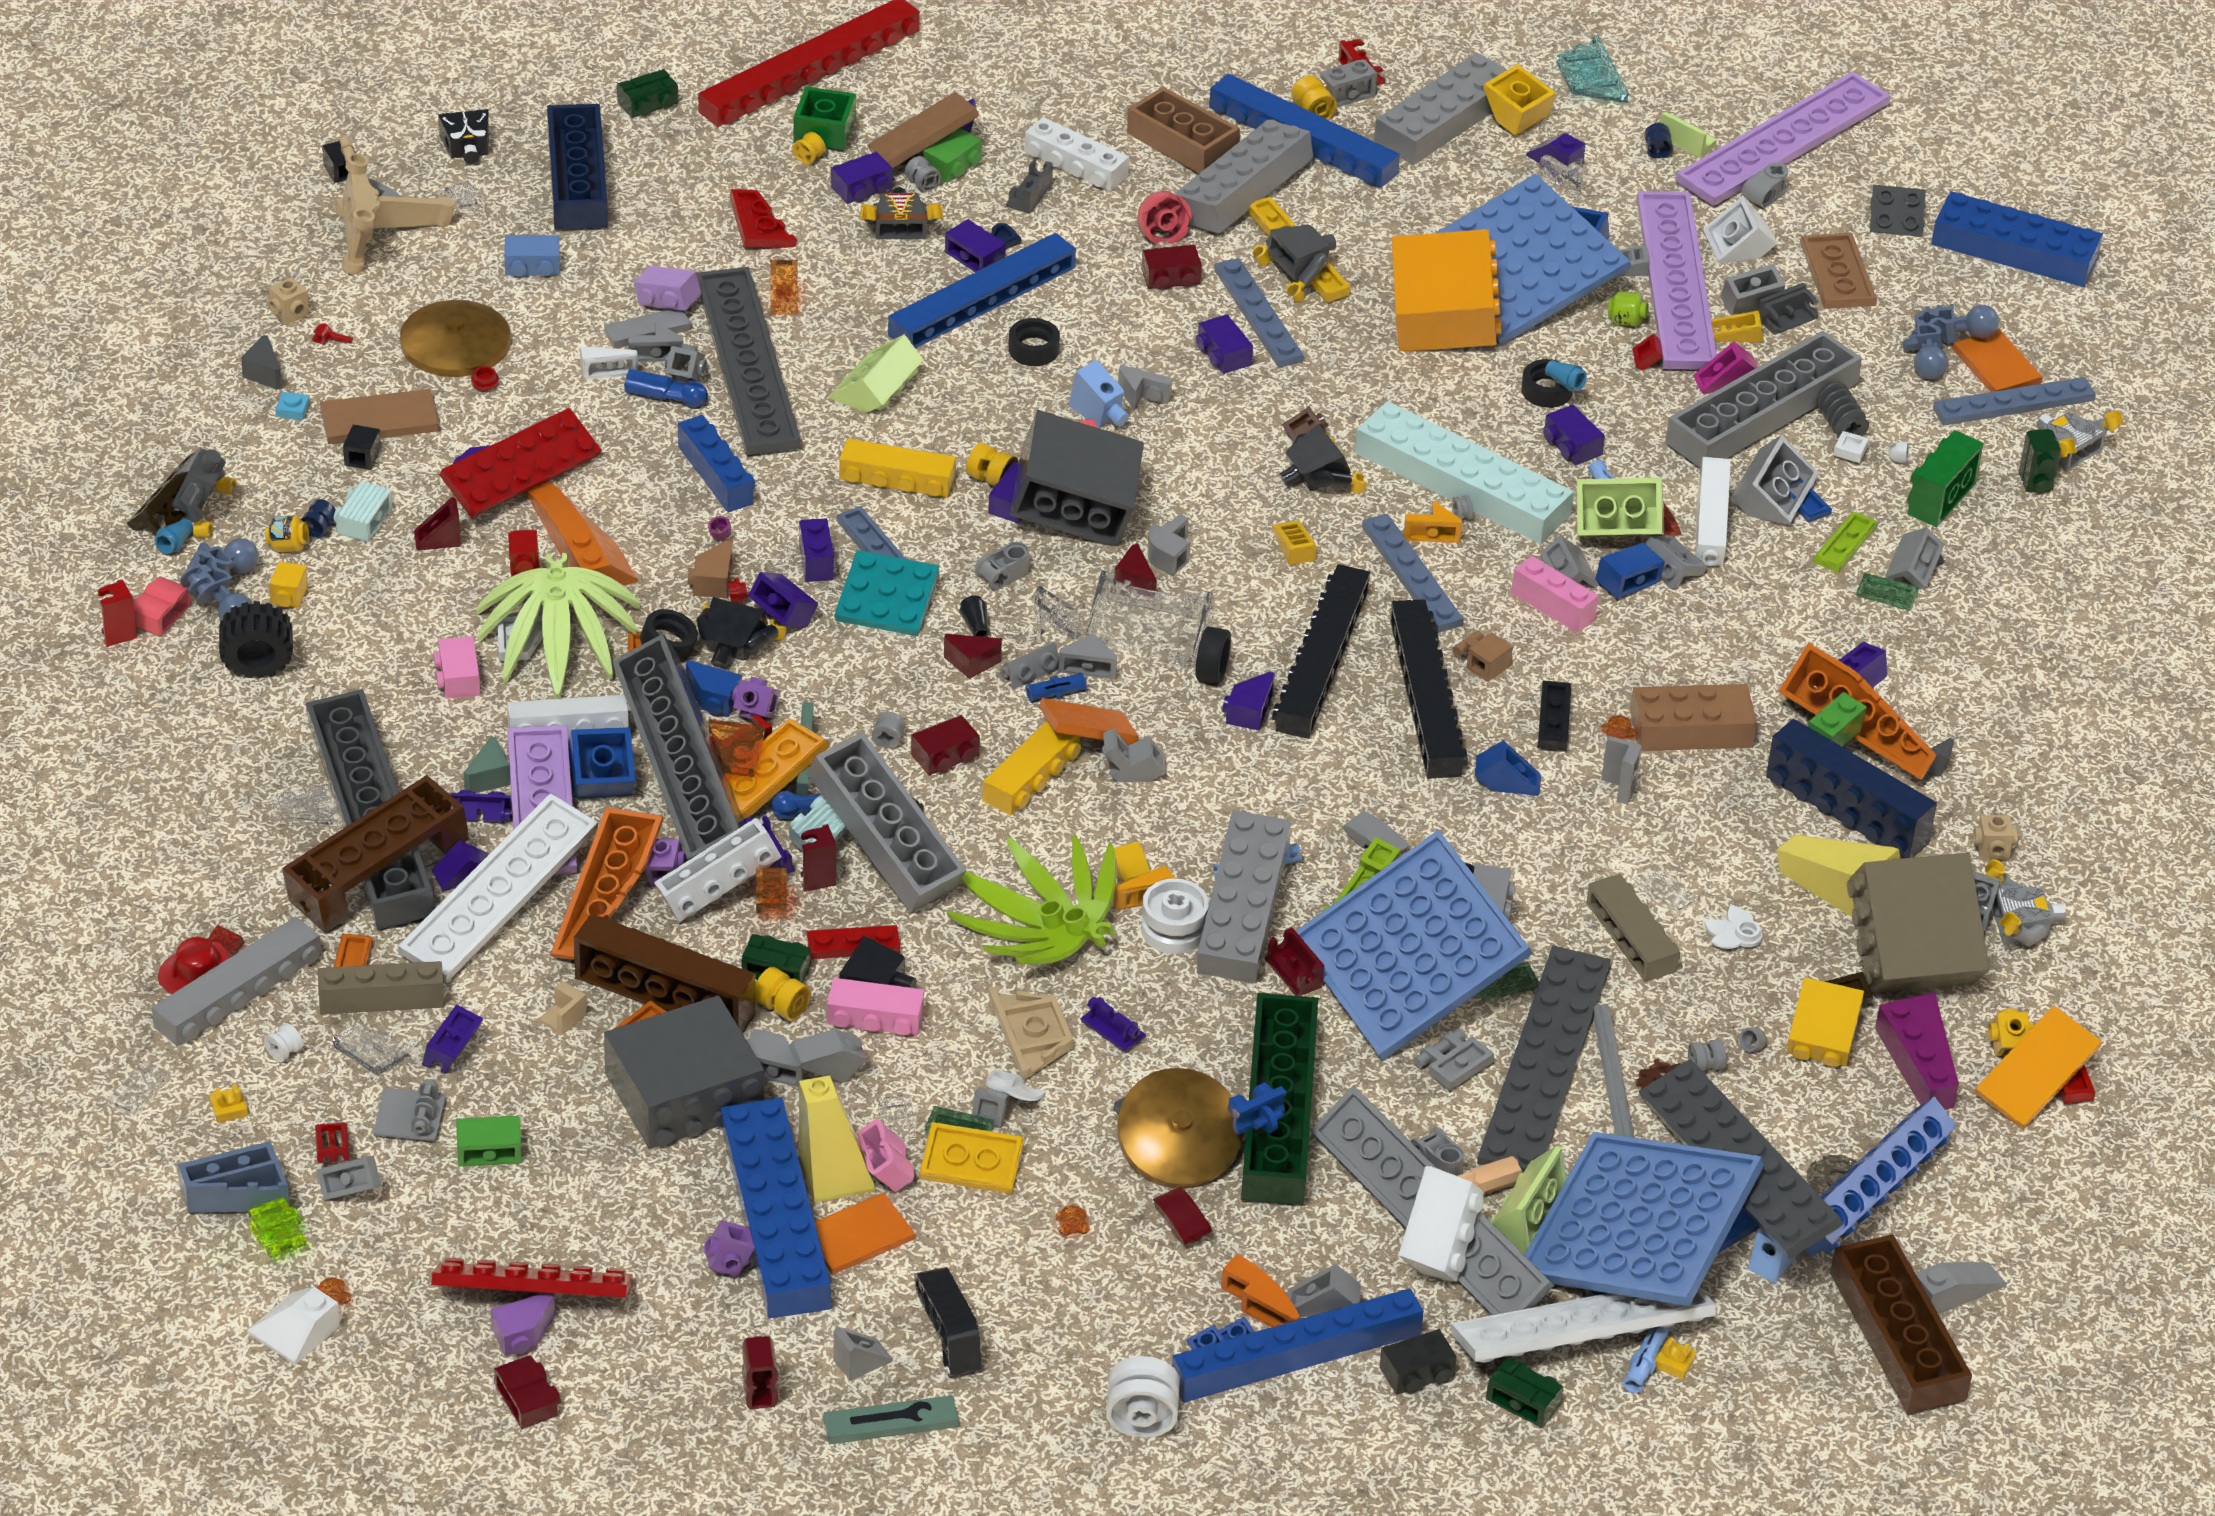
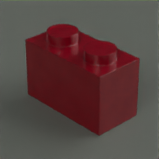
(1171, 266)
(945, 745)

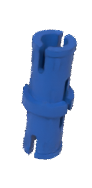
(1056, 687)

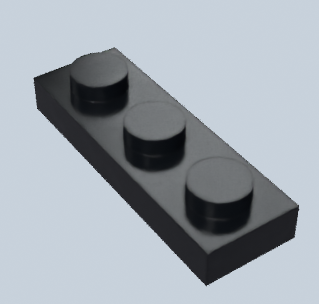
(1554, 715)

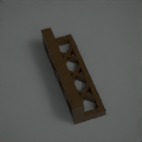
(161, 498)

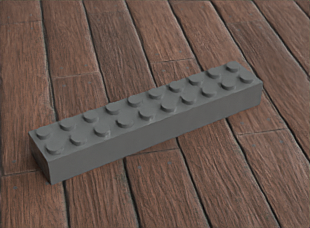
(678, 745)
(359, 783)

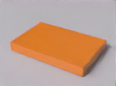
(1997, 362)
(1086, 720)
(861, 1232)

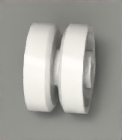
(1174, 915)
(1143, 1396)

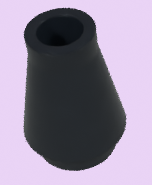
(975, 615)

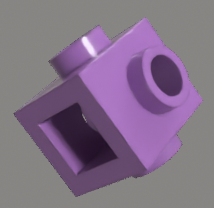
(755, 698)
(664, 858)
(729, 1248)

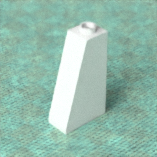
(1712, 511)

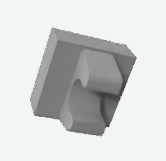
(990, 1105)

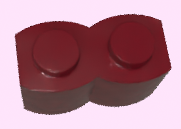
(759, 1372)
(527, 1391)

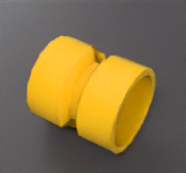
(1313, 96)
(988, 463)
(784, 995)

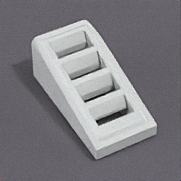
(593, 356)

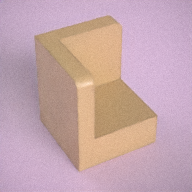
(568, 1009)

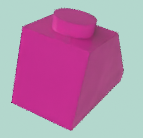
(1725, 368)

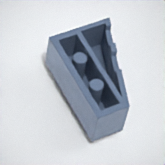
(233, 1180)

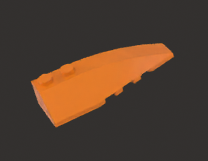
(578, 535)
(1822, 678)
(610, 871)

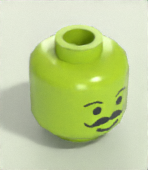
(1627, 309)

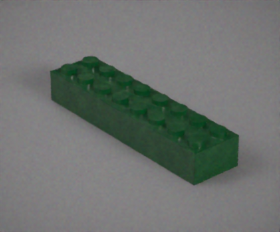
(1281, 1057)

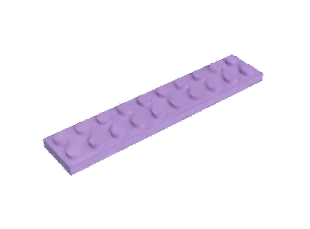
(1783, 137)
(1676, 279)

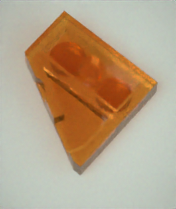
(737, 745)

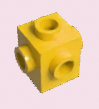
(2008, 1029)

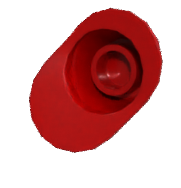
(192, 959)

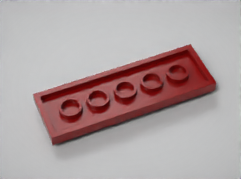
(520, 462)
(521, 1278)

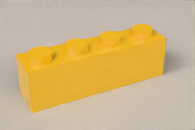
(897, 468)
(1029, 769)

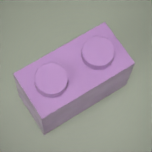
(667, 288)

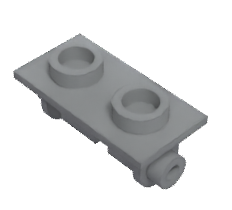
(1031, 665)

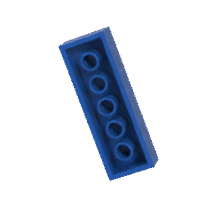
(2017, 239)

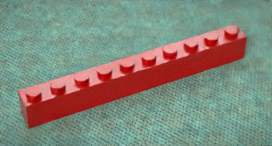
(808, 62)

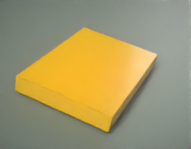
(971, 1157)

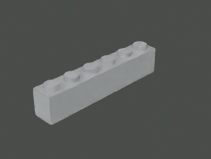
(236, 981)

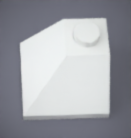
(1739, 233)
(298, 1324)

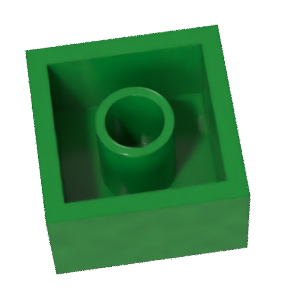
(827, 114)

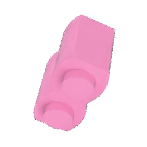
(885, 1155)

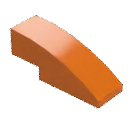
(1258, 1291)

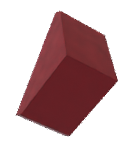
(440, 528)
(1135, 569)
(972, 653)

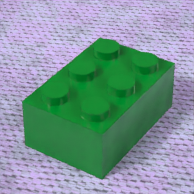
(1944, 478)

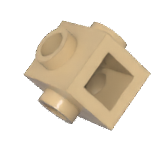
(288, 300)
(1994, 837)

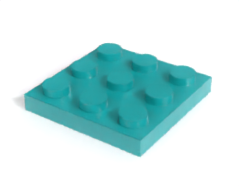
(887, 593)

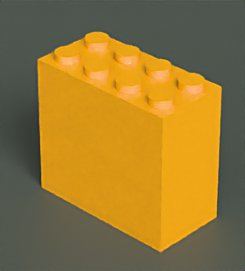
(1445, 290)

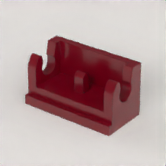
(819, 859)
(1295, 963)

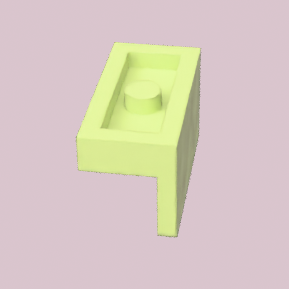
(1688, 136)

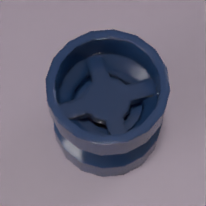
(1658, 140)
(319, 517)

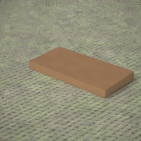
(924, 129)
(1838, 270)
(391, 413)

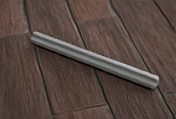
(1612, 1071)

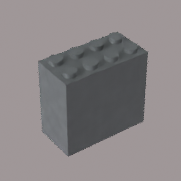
(1077, 478)
(681, 1070)

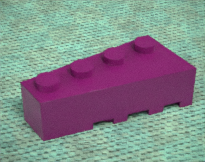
(1919, 1047)

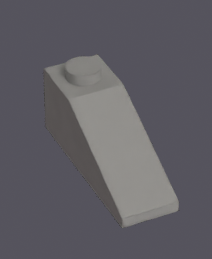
(1958, 1283)

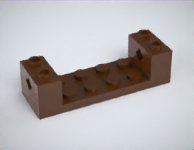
(367, 845)

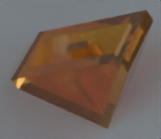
(784, 286)

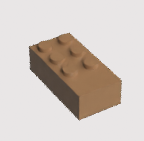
(1181, 129)
(1693, 717)

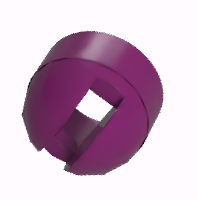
(723, 525)

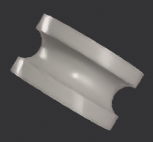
(1462, 507)

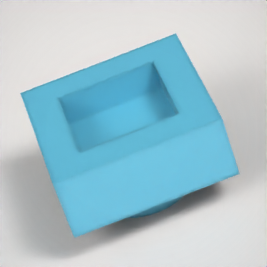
(292, 405)

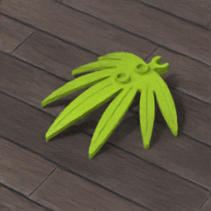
(1054, 925)

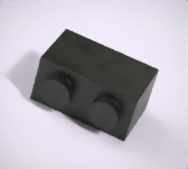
(1418, 1362)

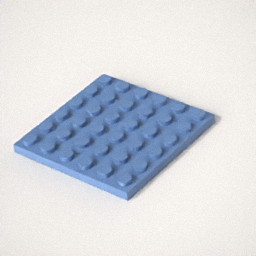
(1542, 254)
(1412, 944)
(1642, 1217)

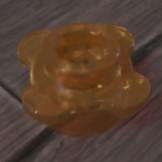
(1618, 727)
(1074, 1214)
(336, 1287)

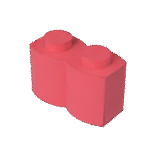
(160, 605)

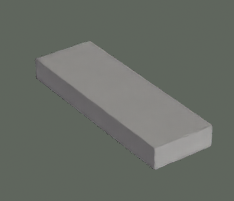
(645, 325)

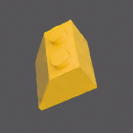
(1518, 99)

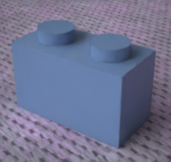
(532, 255)

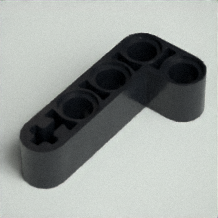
(951, 1320)

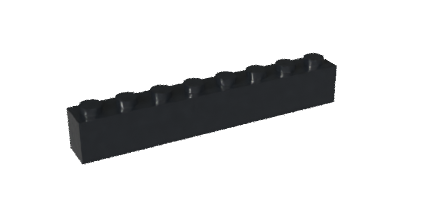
(1321, 652)
(1427, 689)

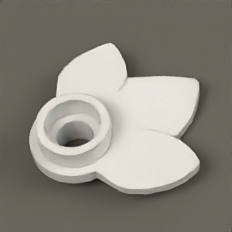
(1735, 930)
(1013, 1085)

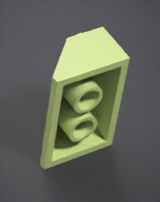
(879, 376)
(1620, 507)
(1531, 1198)

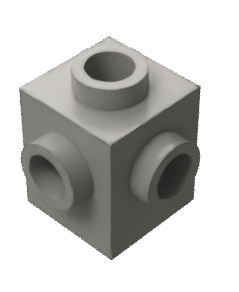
(677, 359)

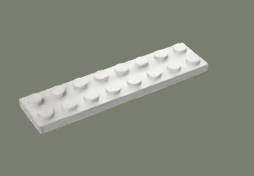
(499, 886)
(1572, 1323)

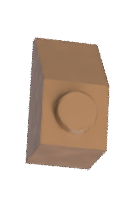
(712, 571)

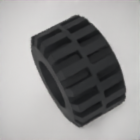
(255, 639)

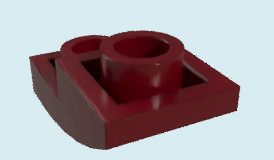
(1183, 1215)

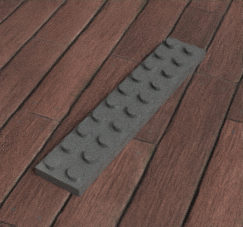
(748, 361)
(1545, 1057)
(1705, 1118)

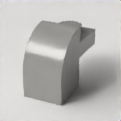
(1168, 545)
(1134, 762)

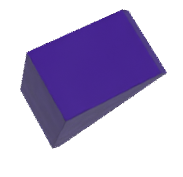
(457, 865)

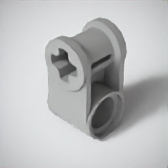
(1766, 185)
(1006, 565)
(1441, 1151)

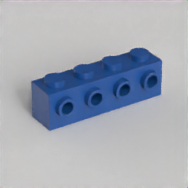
(715, 463)

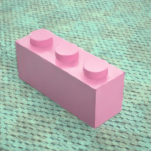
(1554, 594)
(875, 1006)

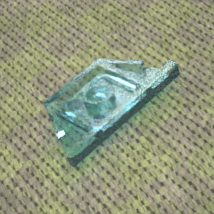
(1591, 72)

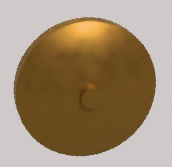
(454, 337)
(1178, 1128)

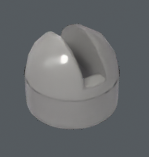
(1751, 1035)

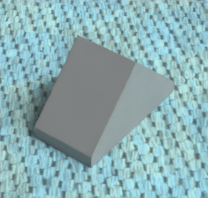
(1089, 657)
(858, 1353)

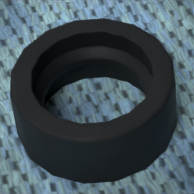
(1034, 355)
(1540, 395)
(675, 623)
(1213, 654)

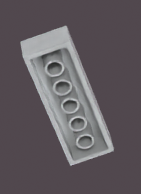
(1438, 110)
(1246, 174)
(886, 822)
(1244, 897)

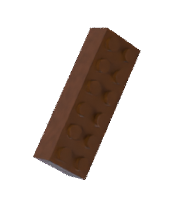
(658, 970)
(1900, 1324)

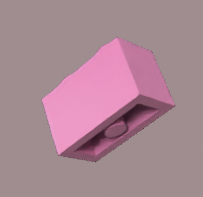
(458, 667)

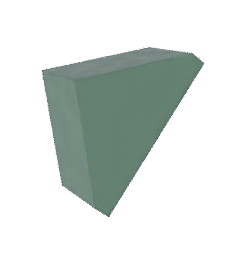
(488, 769)

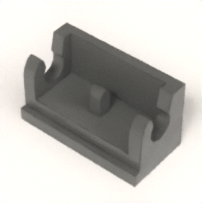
(1031, 189)
(1787, 309)

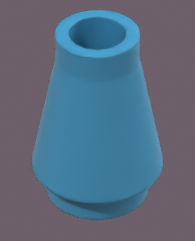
(1568, 375)
(171, 538)

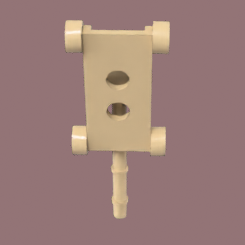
(367, 210)

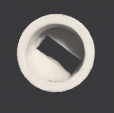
(1899, 452)

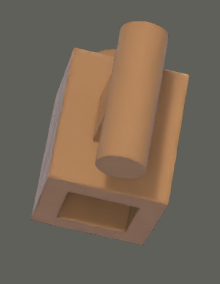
(1486, 655)

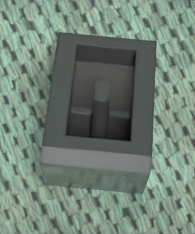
(261, 365)

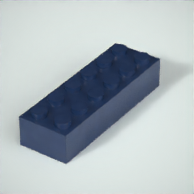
(577, 166)
(1850, 789)

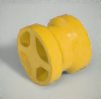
(808, 148)

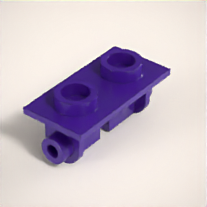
(491, 804)
(1112, 1025)

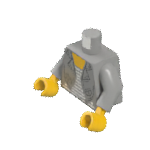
(2078, 436)
(2022, 911)

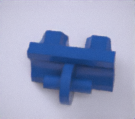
(1260, 1111)

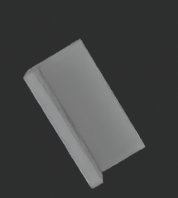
(1916, 557)
(1569, 561)
(1621, 766)

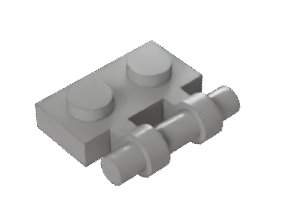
(1460, 1062)

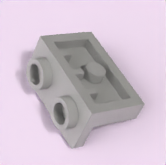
(1350, 82)
(1677, 558)

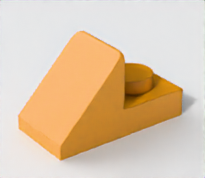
(1437, 527)

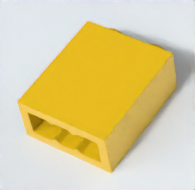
(1825, 1022)

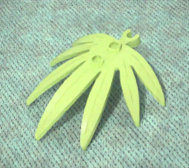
(556, 589)

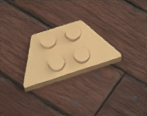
(1032, 1028)

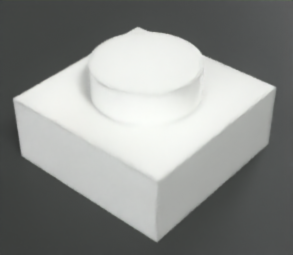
(1851, 446)

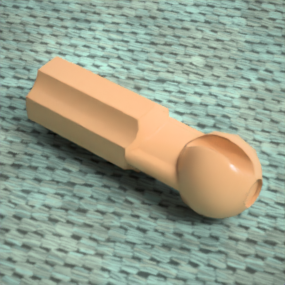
(1494, 1175)

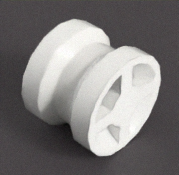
(283, 1042)

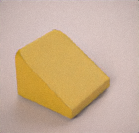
(1130, 861)

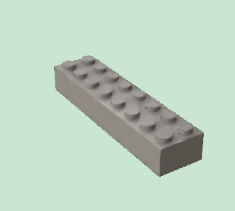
(1762, 399)

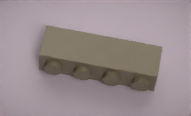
(1633, 927)
(380, 987)

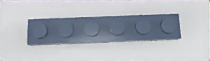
(1258, 312)
(2014, 401)
(1411, 571)

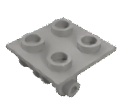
(410, 1112)

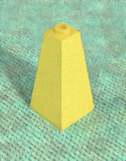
(1828, 864)
(828, 1144)

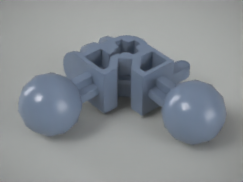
(1941, 325)
(209, 573)

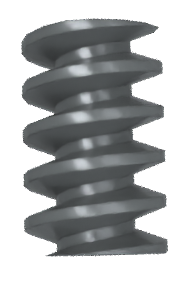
(1842, 410)

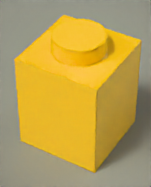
(288, 584)

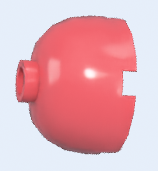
(1165, 212)

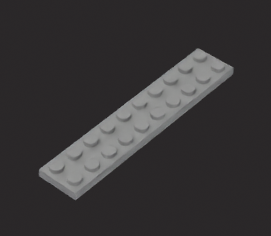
(1393, 1172)

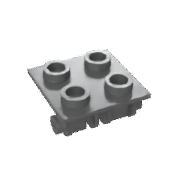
(1897, 210)

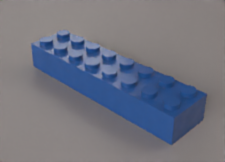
(776, 1208)

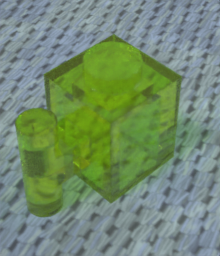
(276, 1227)

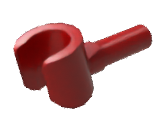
(324, 332)

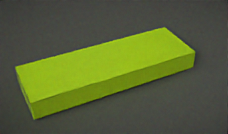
(1845, 542)

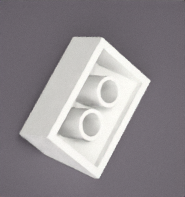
(1441, 1224)

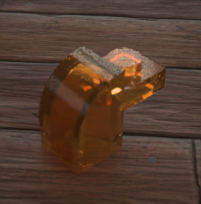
(771, 891)

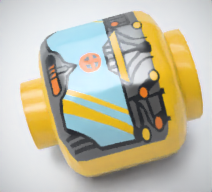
(287, 534)

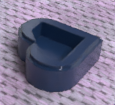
(1006, 234)

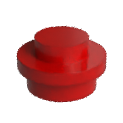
(484, 378)
(737, 591)

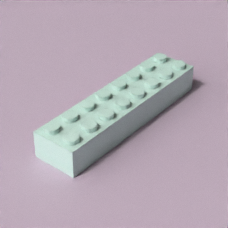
(1461, 468)

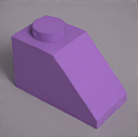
(522, 1323)

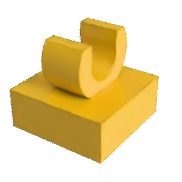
(228, 1104)
(1675, 1358)

